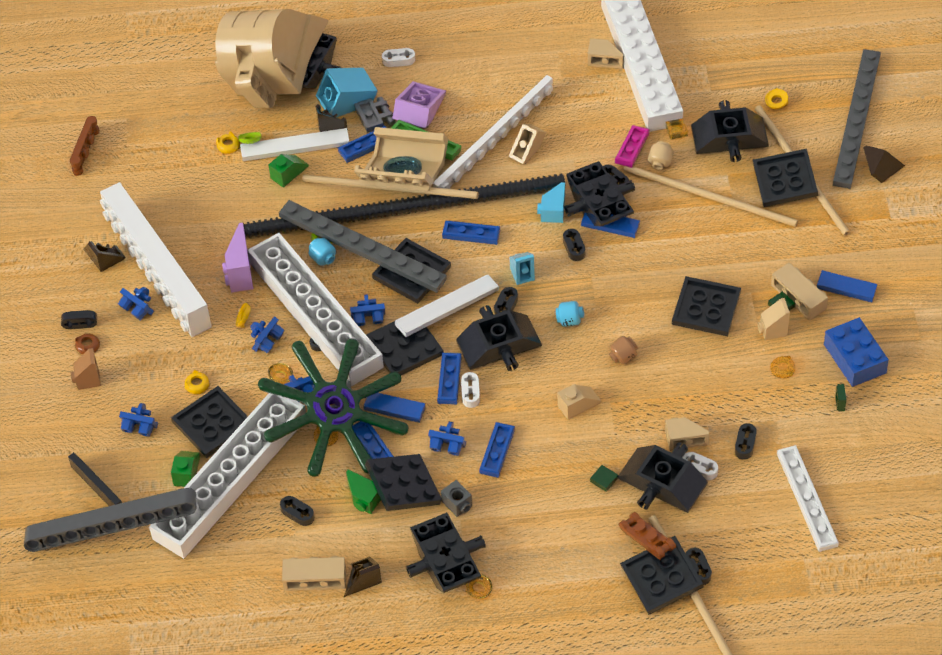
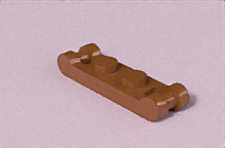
(83, 144)
(647, 535)

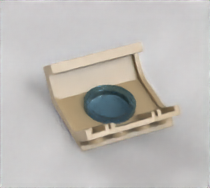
(404, 159)

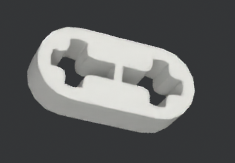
(398, 57)
(466, 390)
(702, 464)

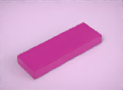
(632, 146)

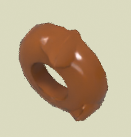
(82, 348)

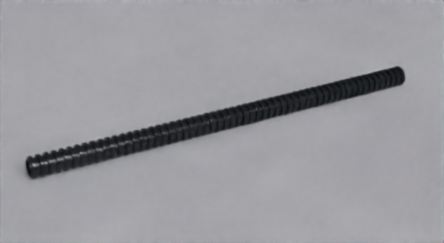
(411, 204)

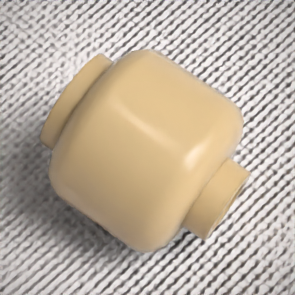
(660, 155)

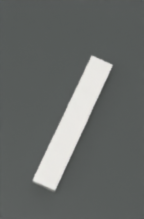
(294, 144)
(446, 305)
(807, 498)

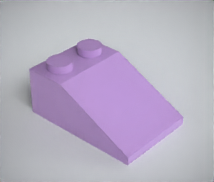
(418, 104)
(237, 263)

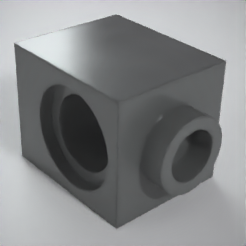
(453, 492)

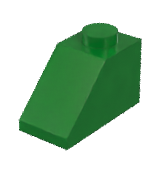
(286, 168)
(184, 467)
(362, 492)

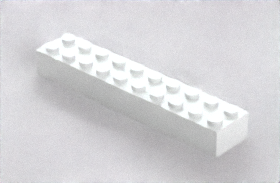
(643, 62)
(155, 259)
(313, 306)
(228, 473)

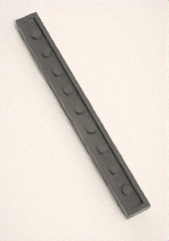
(856, 119)
(363, 246)

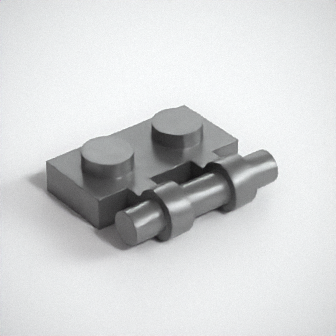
(369, 113)

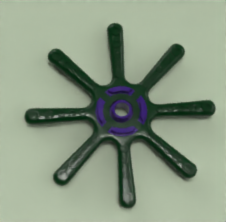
(326, 417)

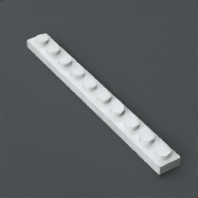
(494, 134)

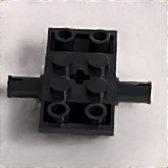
(320, 61)
(729, 131)
(598, 195)
(497, 338)
(664, 476)
(444, 553)

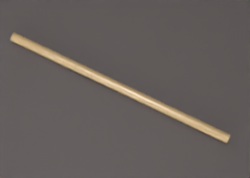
(784, 145)
(354, 183)
(710, 195)
(700, 604)

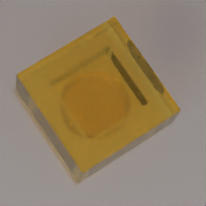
(676, 128)

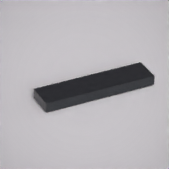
(93, 480)

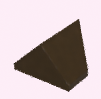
(328, 121)
(881, 163)
(104, 256)
(363, 575)

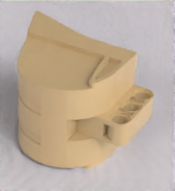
(266, 52)

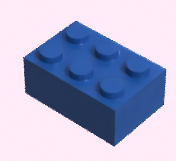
(856, 352)

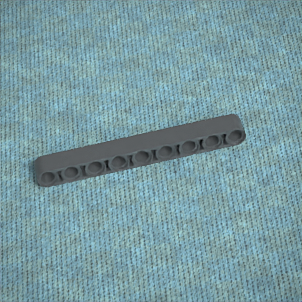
(110, 519)

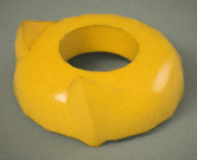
(774, 94)
(227, 149)
(243, 315)
(197, 389)

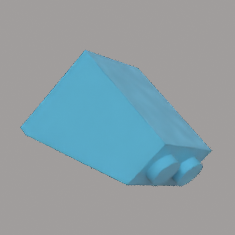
(344, 88)

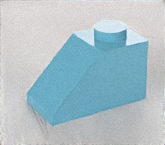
(552, 204)
(522, 267)

